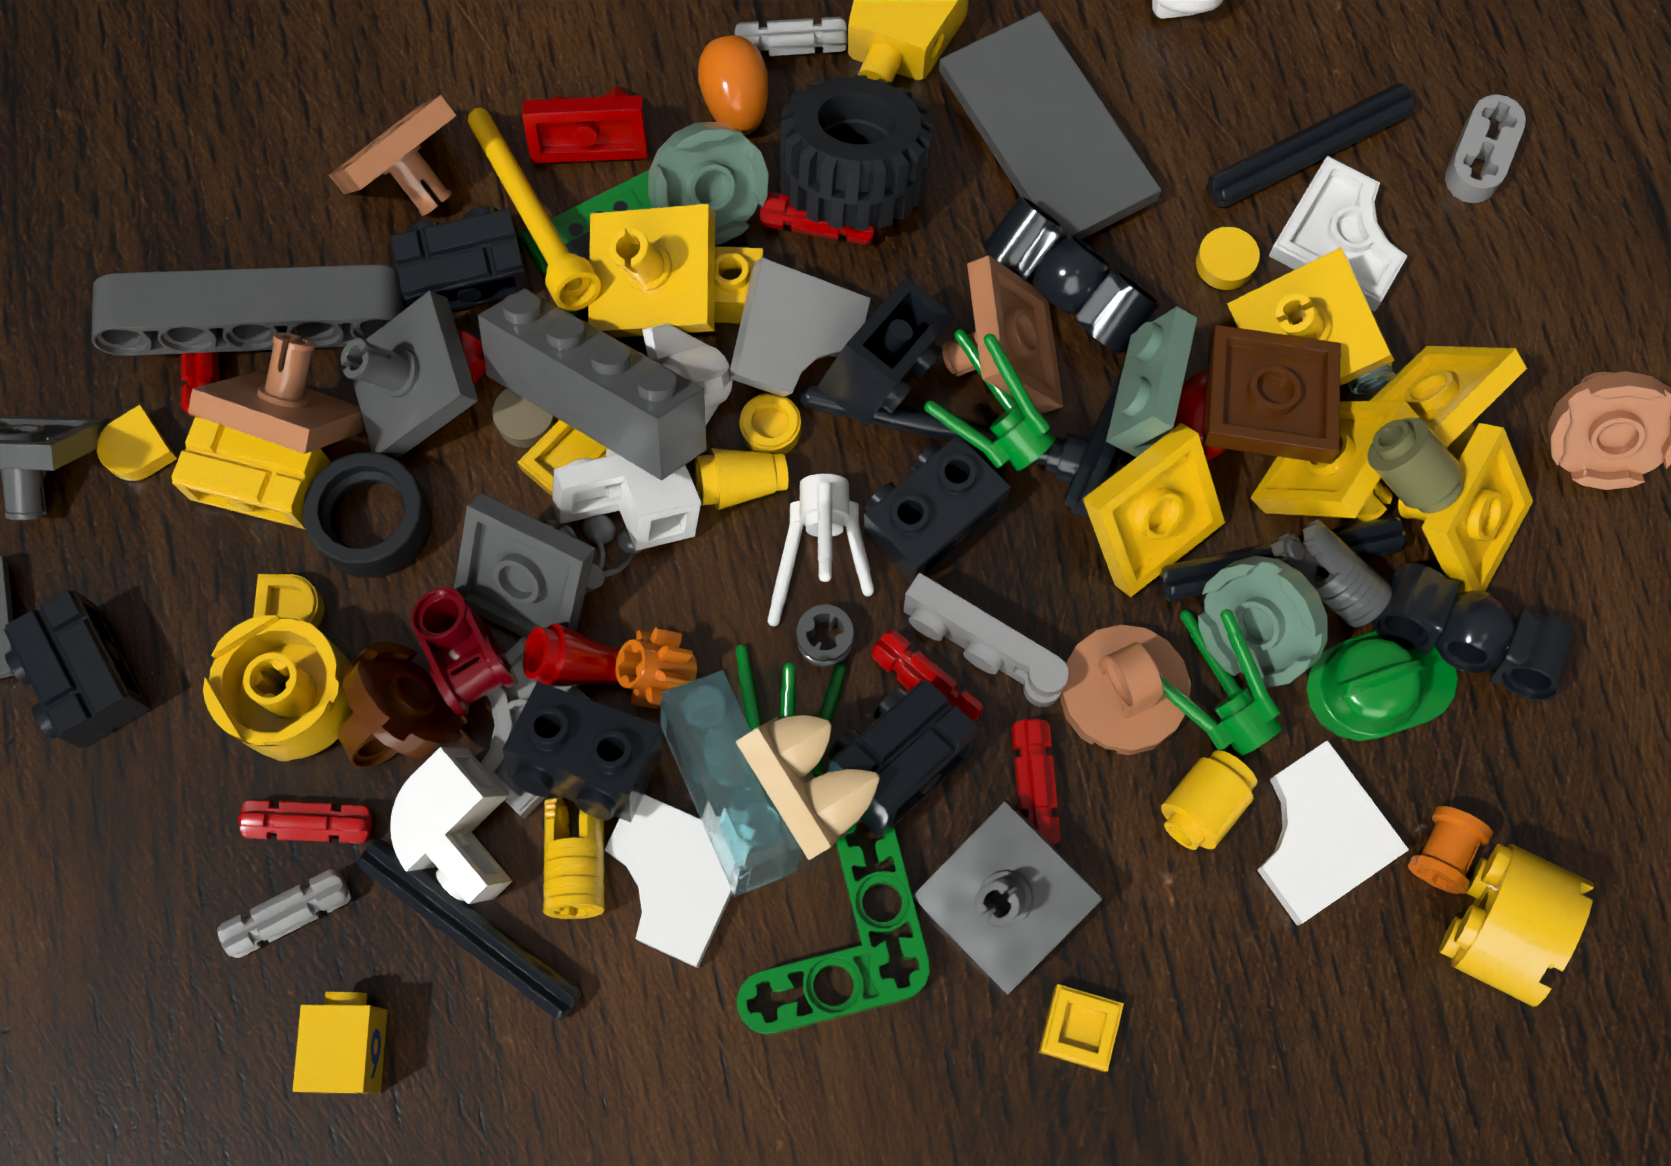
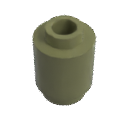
(1416, 465)

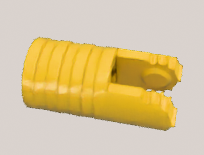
(572, 865)

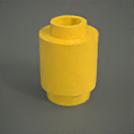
(1209, 800)

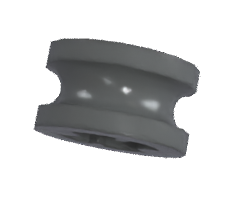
(806, 631)

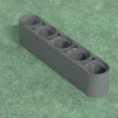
(241, 308)

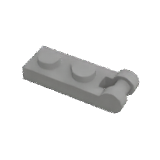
(987, 640)

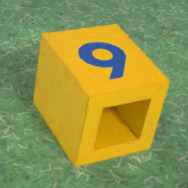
(340, 1045)

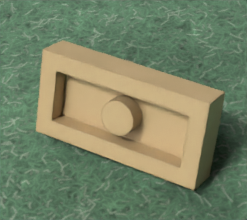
(812, 807)

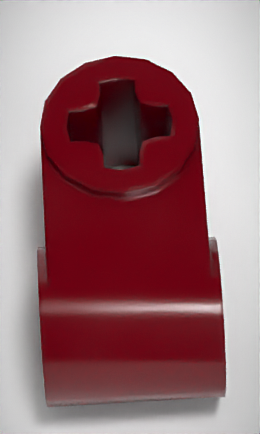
(459, 649)

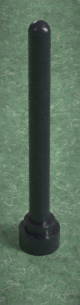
(1059, 459)

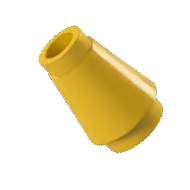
(738, 476)

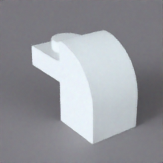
(651, 508)
(436, 822)

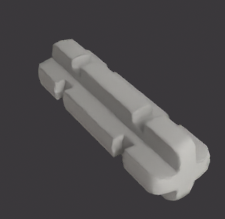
(796, 35)
(283, 913)

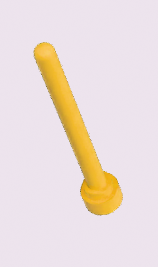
(568, 276)

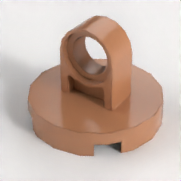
(1612, 429)
(1117, 689)

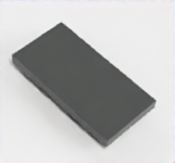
(1049, 127)

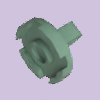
(710, 167)
(1276, 613)

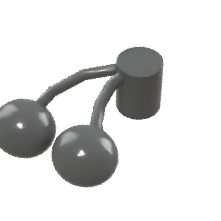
(600, 531)

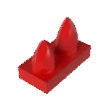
(586, 128)

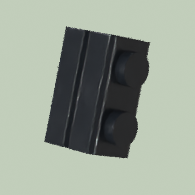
(462, 259)
(73, 670)
(910, 747)

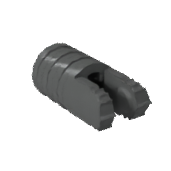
(1336, 572)

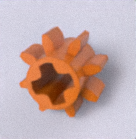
(654, 665)

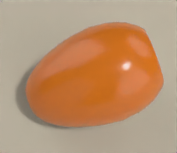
(734, 82)

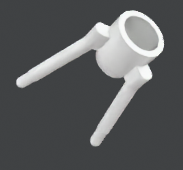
(824, 511)

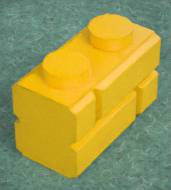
(246, 473)

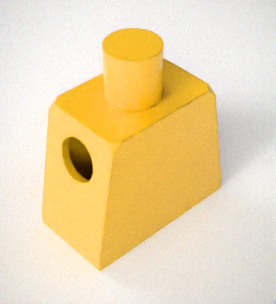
(902, 35)

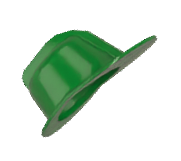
(1378, 687)

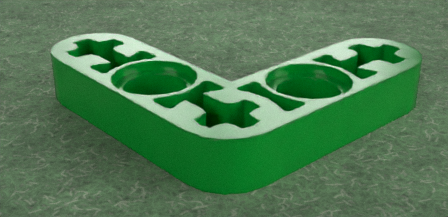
(860, 962)

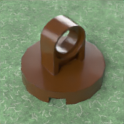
(394, 708)

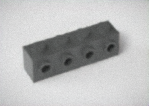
(594, 383)

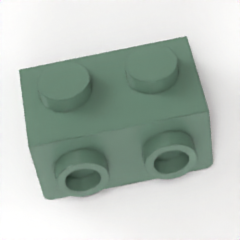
(1151, 382)

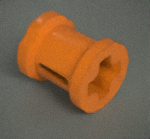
(1450, 849)

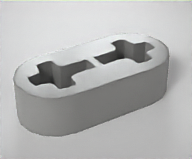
(1475, 144)

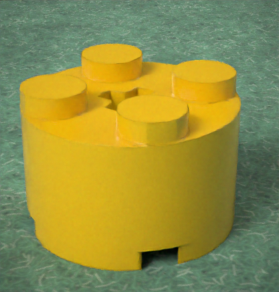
(247, 694)
(1520, 923)

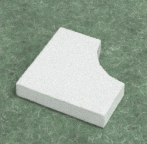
(1338, 214)
(1328, 835)
(676, 877)

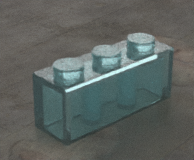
(737, 813)

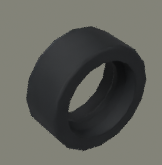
(336, 483)

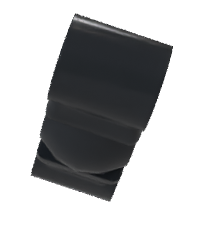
(1070, 274)
(1477, 632)

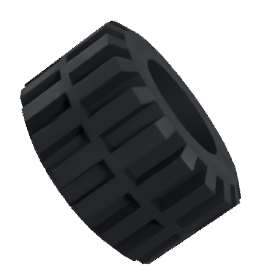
(854, 151)

